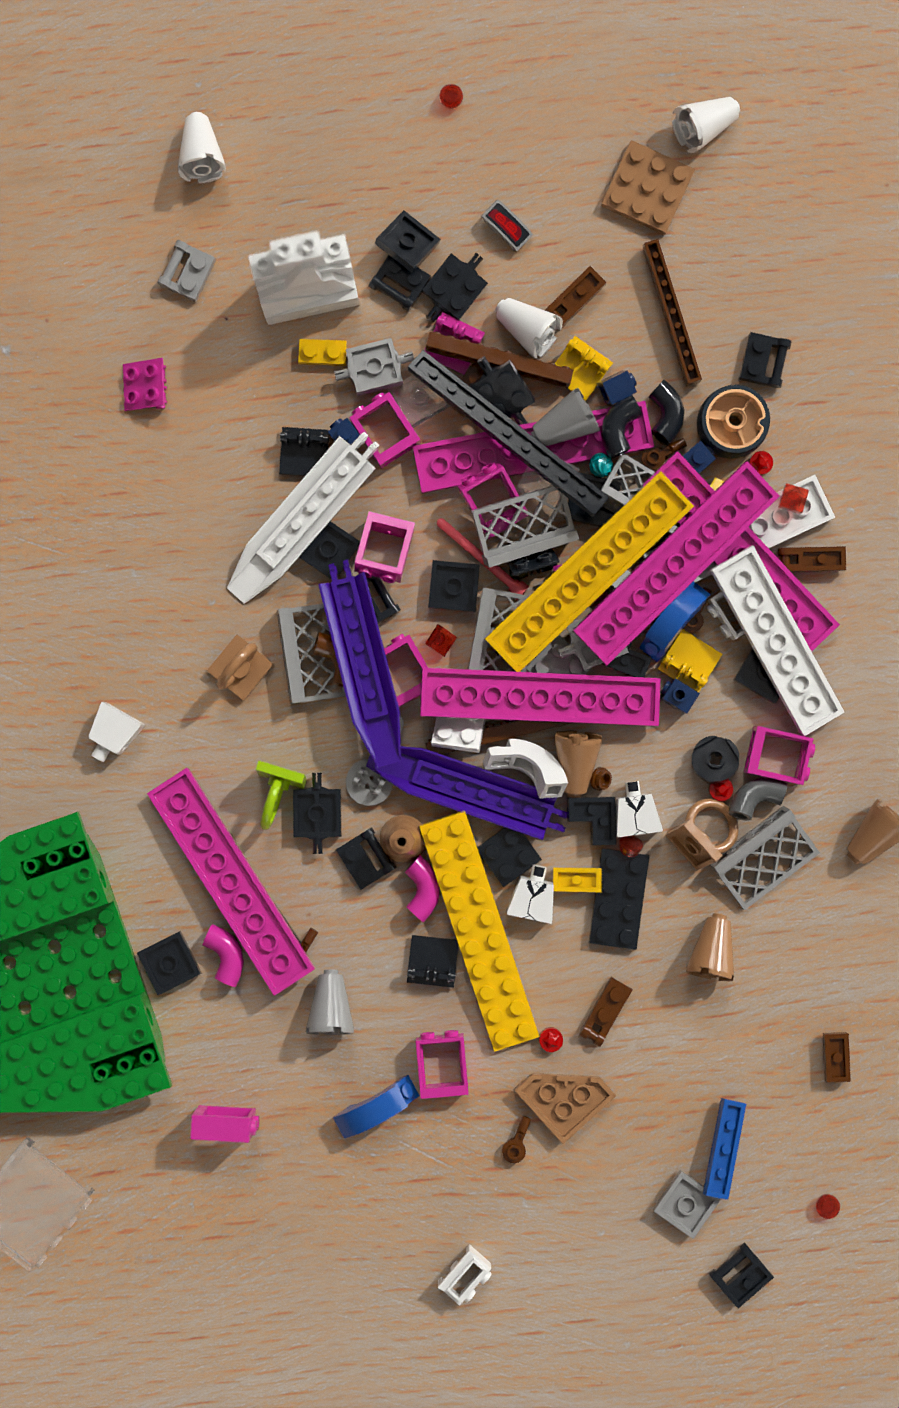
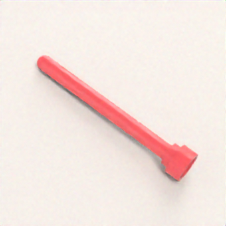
(515, 586)

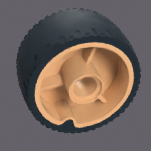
(722, 436)

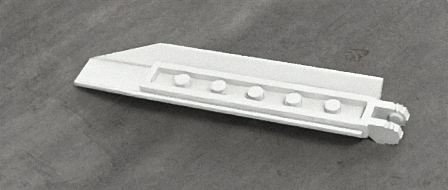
(301, 517)

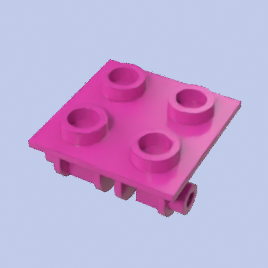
(451, 326)
(144, 384)

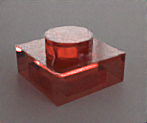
(793, 498)
(441, 640)

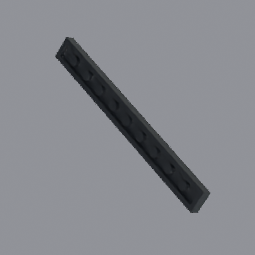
(508, 433)

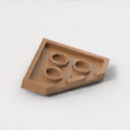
(564, 1100)

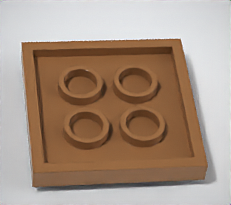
(647, 187)

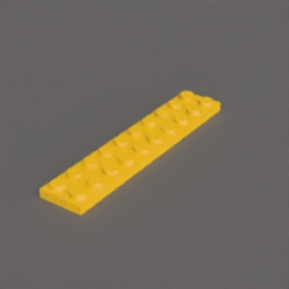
(589, 572)
(479, 930)

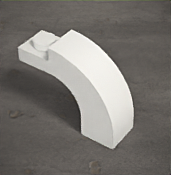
(531, 760)

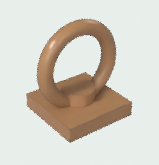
(240, 667)
(695, 843)

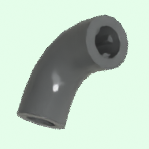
(753, 793)

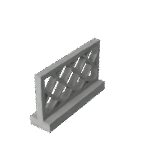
(618, 499)
(529, 545)
(483, 627)
(291, 655)
(757, 838)

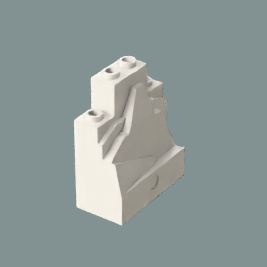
(304, 277)

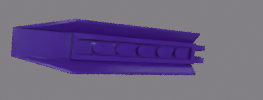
(363, 664)
(472, 790)

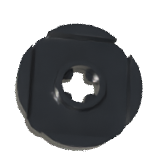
(711, 772)

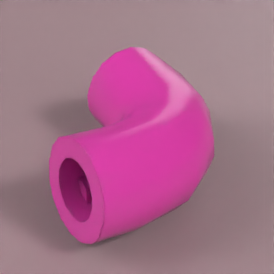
(427, 888)
(229, 953)

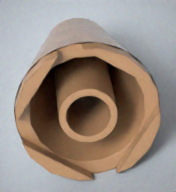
(578, 758)
(405, 827)
(875, 835)
(713, 950)

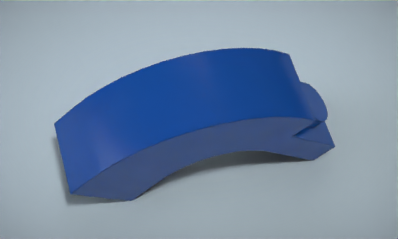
(673, 620)
(376, 1109)

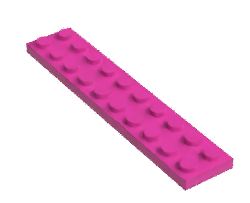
(449, 461)
(676, 563)
(809, 615)
(540, 697)
(231, 881)

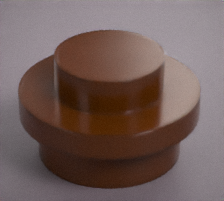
(600, 779)

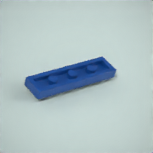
(724, 1149)

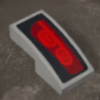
(507, 225)

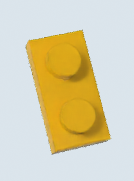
(322, 352)
(577, 879)

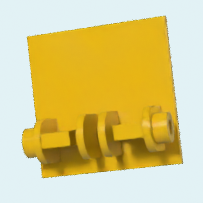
(587, 364)
(690, 661)

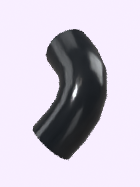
(671, 413)
(614, 426)

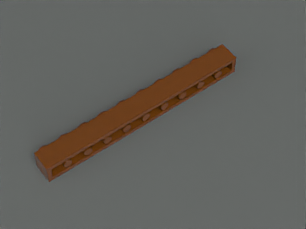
(672, 312)
(526, 367)
(504, 731)

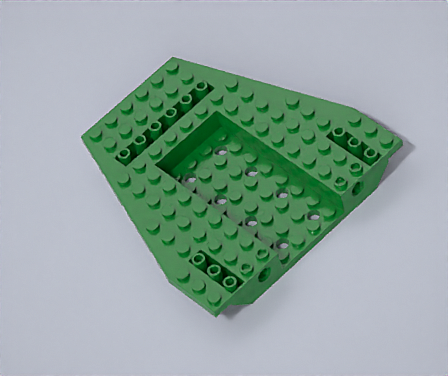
(84, 1048)

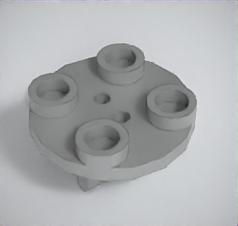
(358, 777)

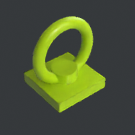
(279, 780)

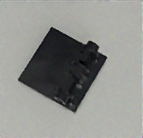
(301, 449)
(543, 559)
(432, 961)

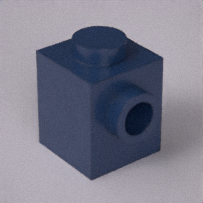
(617, 387)
(343, 429)
(700, 456)
(678, 695)

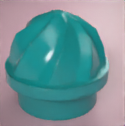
(600, 465)

